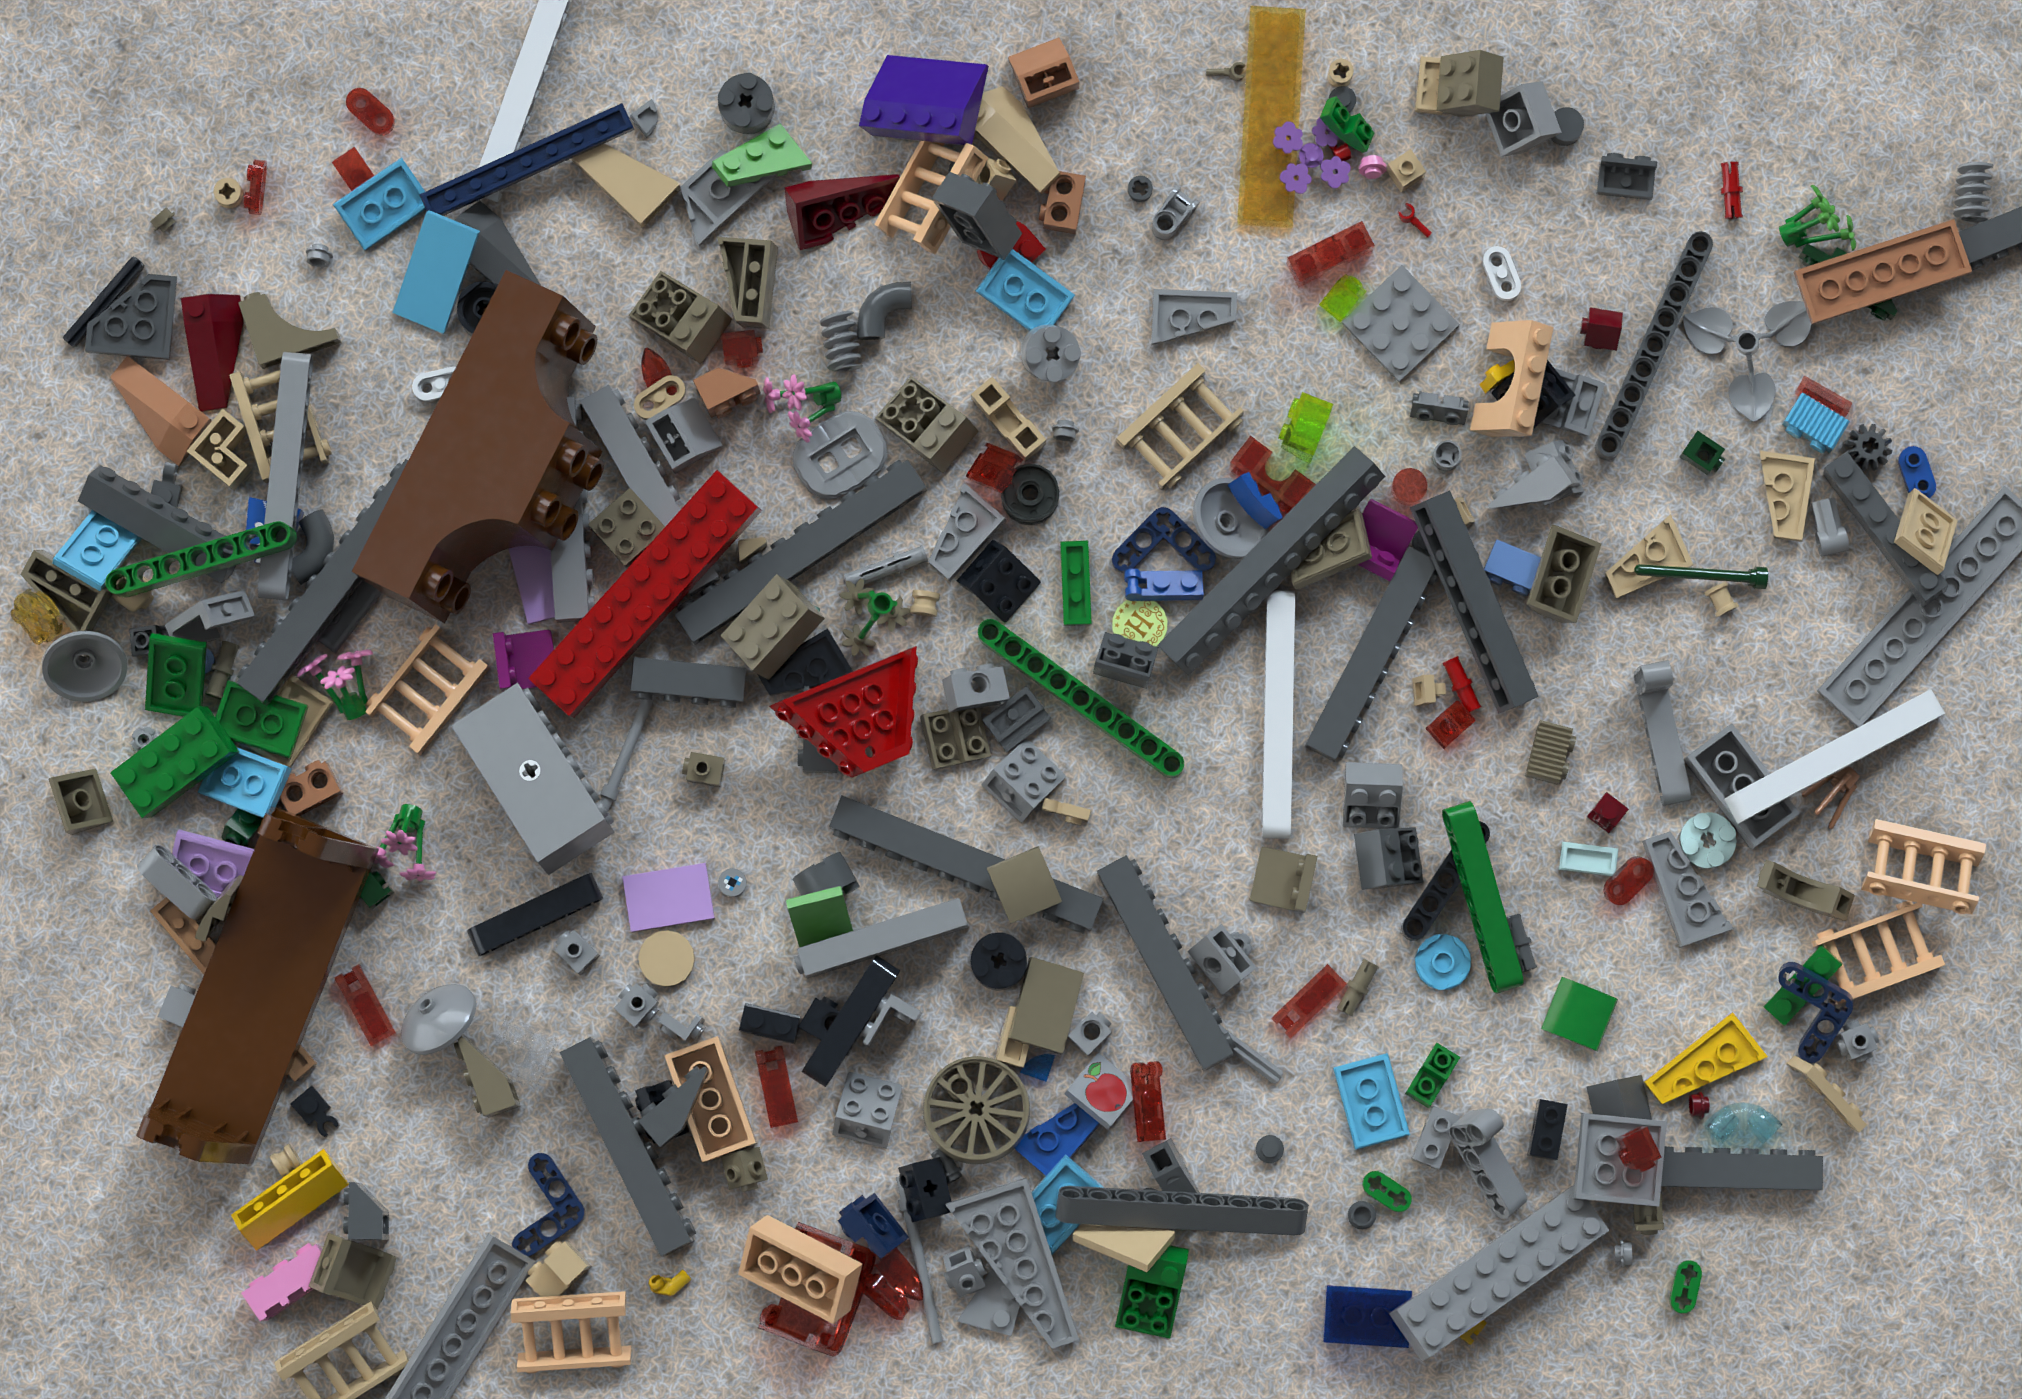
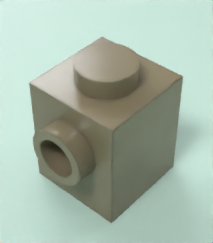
(704, 769)

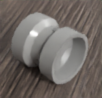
(1447, 451)

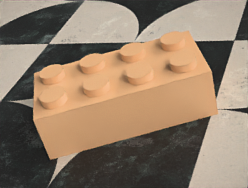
(719, 1115)
(800, 1269)

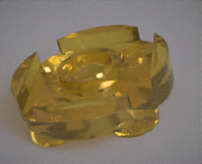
(37, 616)

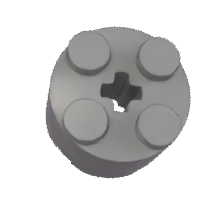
(1034, 355)

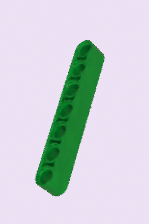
(187, 559)
(1482, 897)

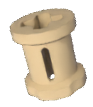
(1344, 65)
(1721, 599)

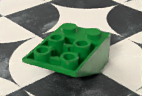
(1152, 1297)

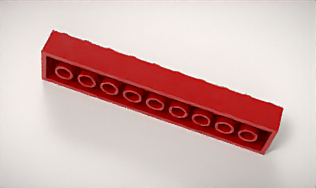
(645, 594)

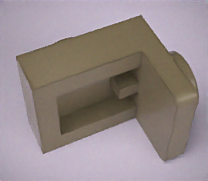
(1648, 1218)

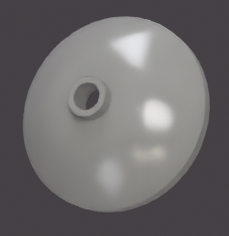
(1217, 505)
(84, 676)
(438, 1019)

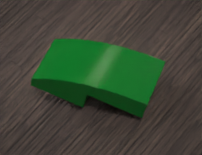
(1349, 128)
(1432, 1075)

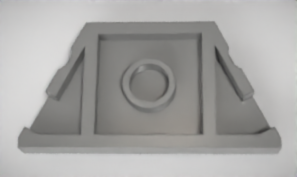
(712, 202)

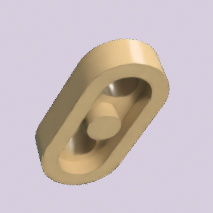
(658, 396)

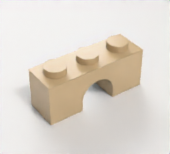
(1007, 419)

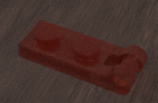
(1310, 1000)
(365, 1006)
(776, 1088)
(1148, 1101)

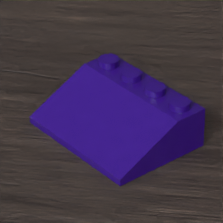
(925, 100)

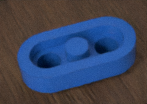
(1916, 473)

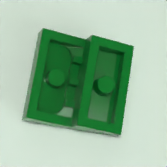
(1579, 1014)

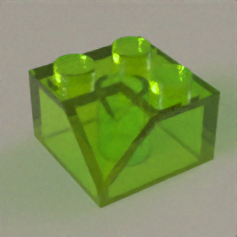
(1306, 427)

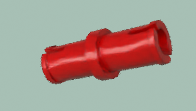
(1731, 190)
(1461, 684)

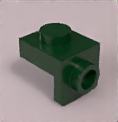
(241, 828)

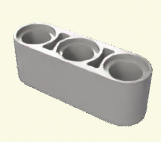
(176, 882)

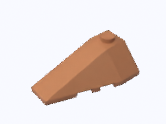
(163, 413)

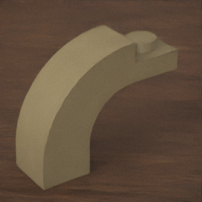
(1805, 892)

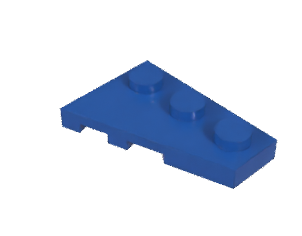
(1056, 1137)

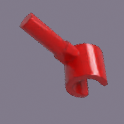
(1341, 151)
(1414, 220)

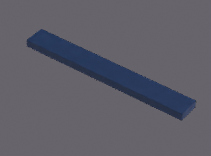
(528, 161)

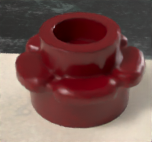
(1698, 1105)

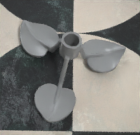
(1710, 329)

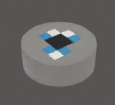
(732, 882)

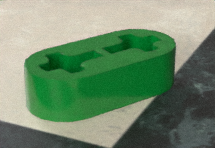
(1382, 1197)
(1692, 1288)

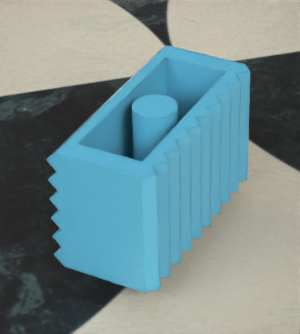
(1815, 423)

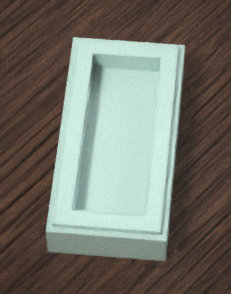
(1588, 859)

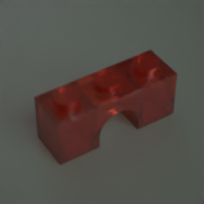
(1330, 252)
(1253, 458)

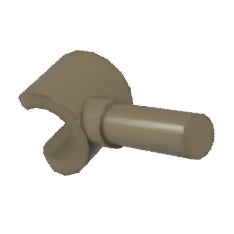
(1227, 71)

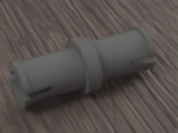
(1521, 943)

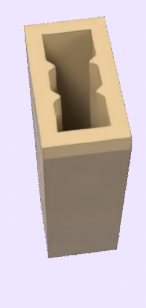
(628, 182)

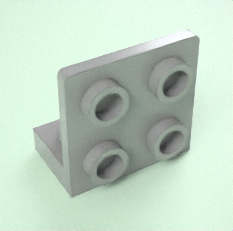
(1023, 779)
(903, 1012)
(867, 1110)

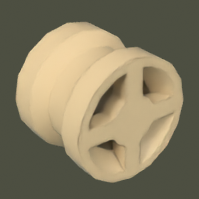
(230, 198)
(924, 603)
(286, 1160)

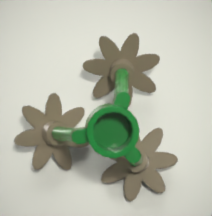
(879, 606)

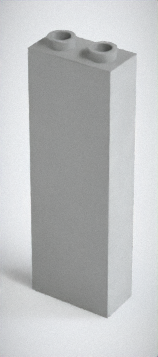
(881, 938)

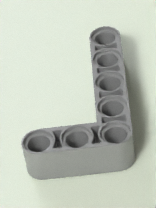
(1660, 727)

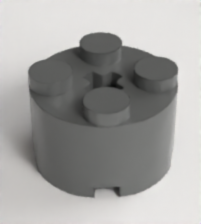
(739, 117)
(825, 875)

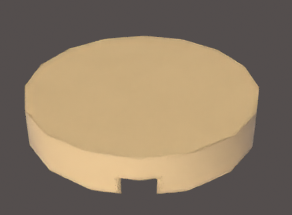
(666, 958)

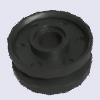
(1032, 511)

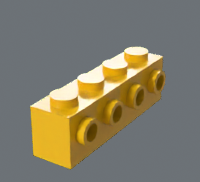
(290, 1199)

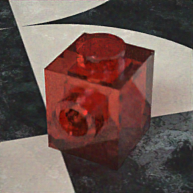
(741, 348)
(1638, 1149)

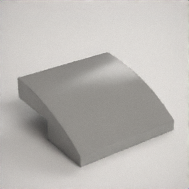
(1578, 413)

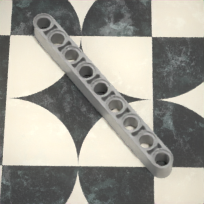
(286, 468)

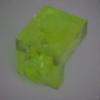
(1343, 297)

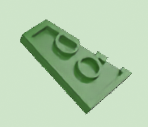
(762, 156)

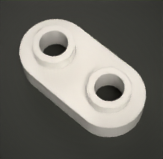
(1501, 274)
(438, 380)

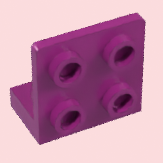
(1388, 538)
(520, 656)

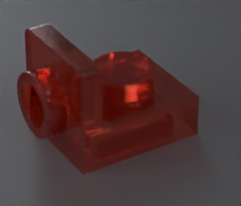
(1450, 724)

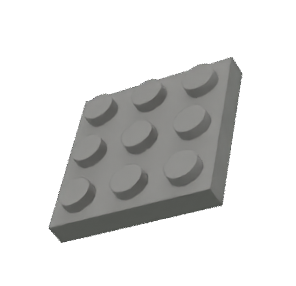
(1400, 323)
(1599, 1168)

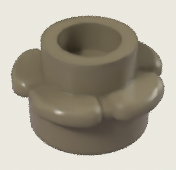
(163, 220)

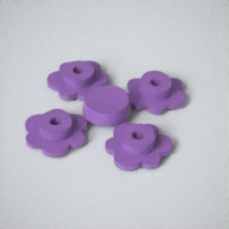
(1310, 157)

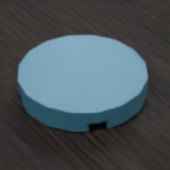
(1437, 968)

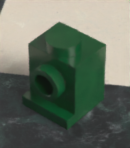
(1702, 443)
(373, 891)

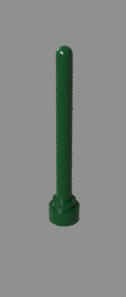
(1753, 577)

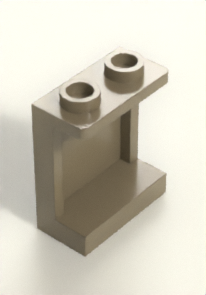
(352, 1271)

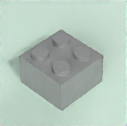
(1523, 119)

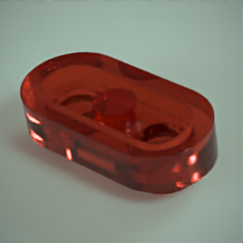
(370, 112)
(255, 197)
(1628, 882)
(888, 1300)

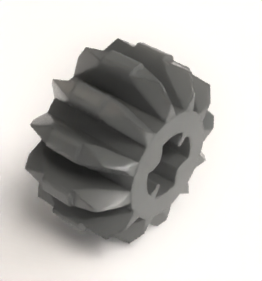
(1877, 441)

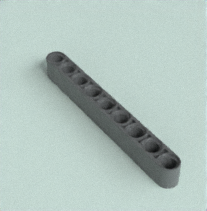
(1663, 336)
(1181, 1210)

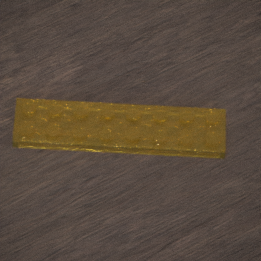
(1269, 102)

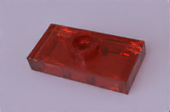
(352, 168)

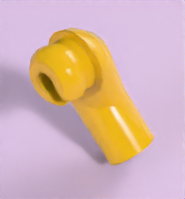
(668, 1286)

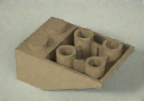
(681, 317)
(927, 424)
(492, 1086)

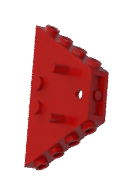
(858, 713)

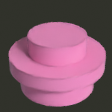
(1372, 167)

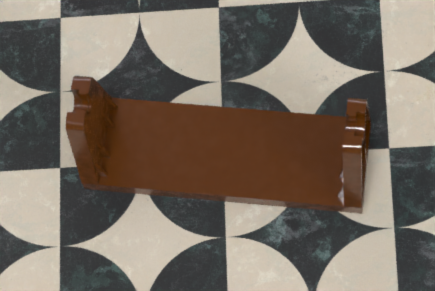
(259, 991)

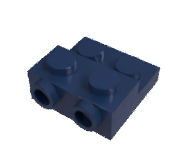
(874, 1222)

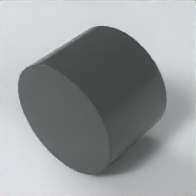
(1571, 126)

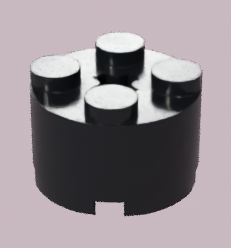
(471, 302)
(992, 946)

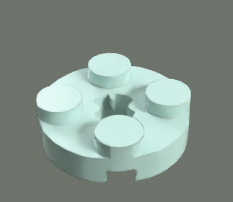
(1722, 832)

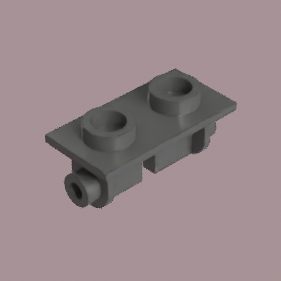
(1426, 408)

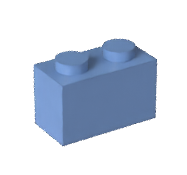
(1512, 567)

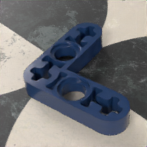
(1158, 534)
(1827, 1010)
(558, 1203)

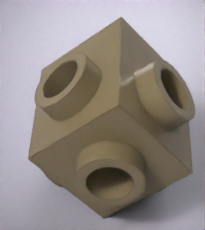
(744, 1169)

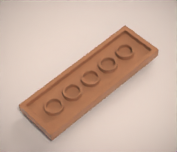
(1882, 271)

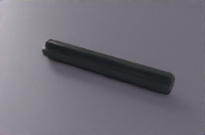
(104, 300)

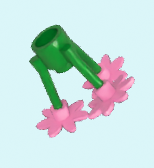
(823, 395)
(351, 703)
(407, 821)

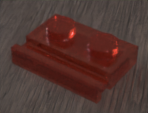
(994, 468)

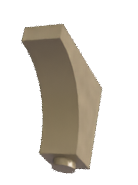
(273, 335)

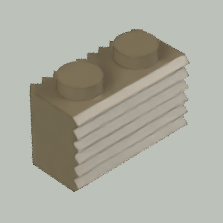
(1550, 752)

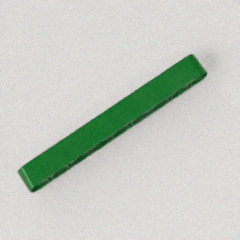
(1073, 686)

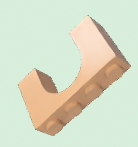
(1516, 410)

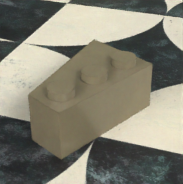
(76, 601)

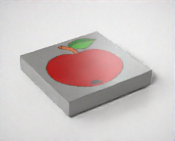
(1101, 1091)

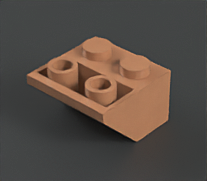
(1044, 72)
(725, 389)

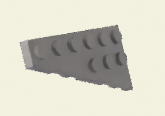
(1013, 1242)

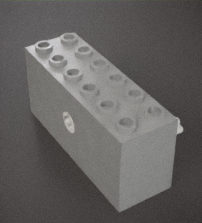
(534, 777)

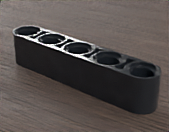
(1435, 891)
(534, 913)
(850, 1021)

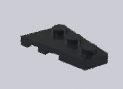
(809, 666)

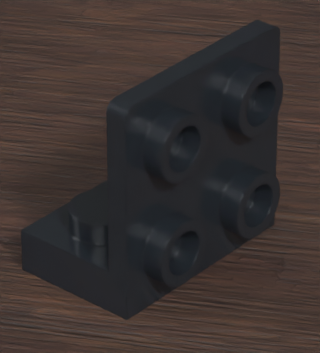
(1552, 396)
(999, 580)

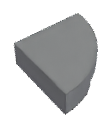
(646, 118)

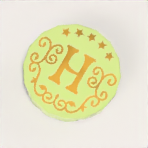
(1140, 621)

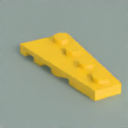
(1711, 1057)

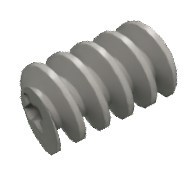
(1971, 191)
(840, 342)

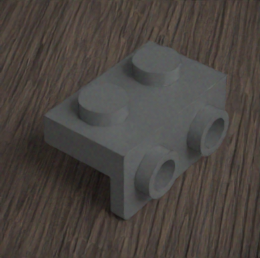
(1626, 176)

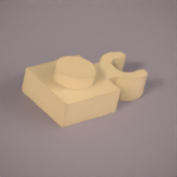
(1073, 813)

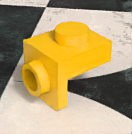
(1497, 375)

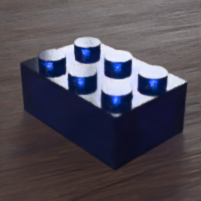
(1362, 1316)

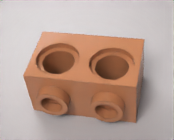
(1068, 202)
(312, 796)

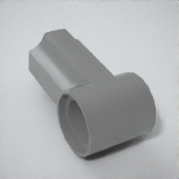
(1830, 532)

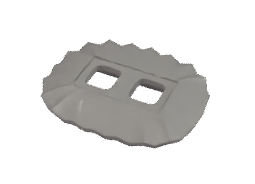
(851, 472)

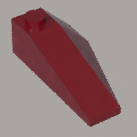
(828, 205)
(213, 337)

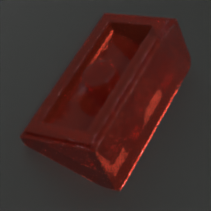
(1824, 396)

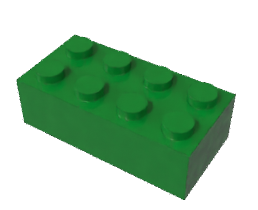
(174, 762)

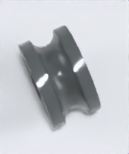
(1137, 196)

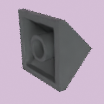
(1620, 1098)

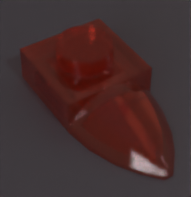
(654, 369)
(900, 1275)

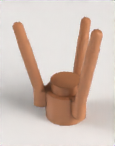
(1842, 781)

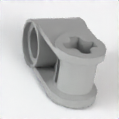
(1176, 210)

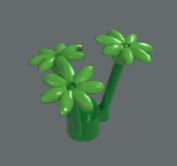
(1794, 231)

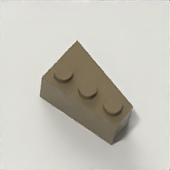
(750, 278)

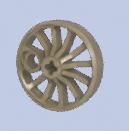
(964, 1110)

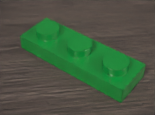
(1075, 583)
(1784, 1004)

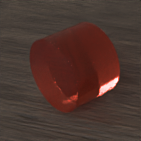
(1409, 486)

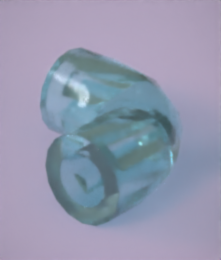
(1742, 1117)

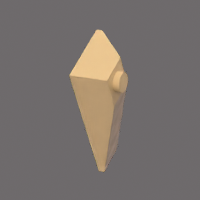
(1013, 138)

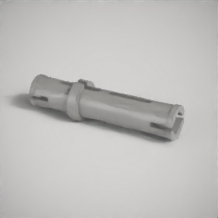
(888, 566)

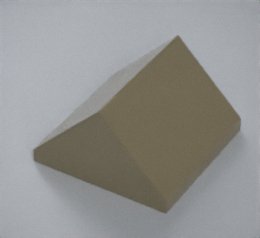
(80, 801)

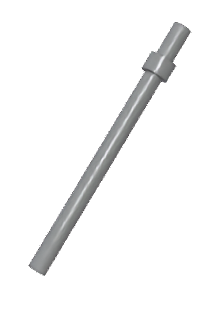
(611, 790)
(921, 1269)

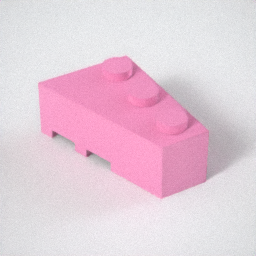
(283, 1286)

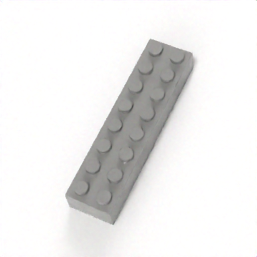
(1498, 1273)

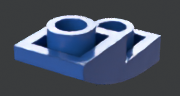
(1260, 508)

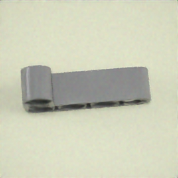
(1485, 1160)

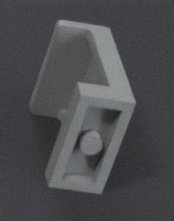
(204, 617)

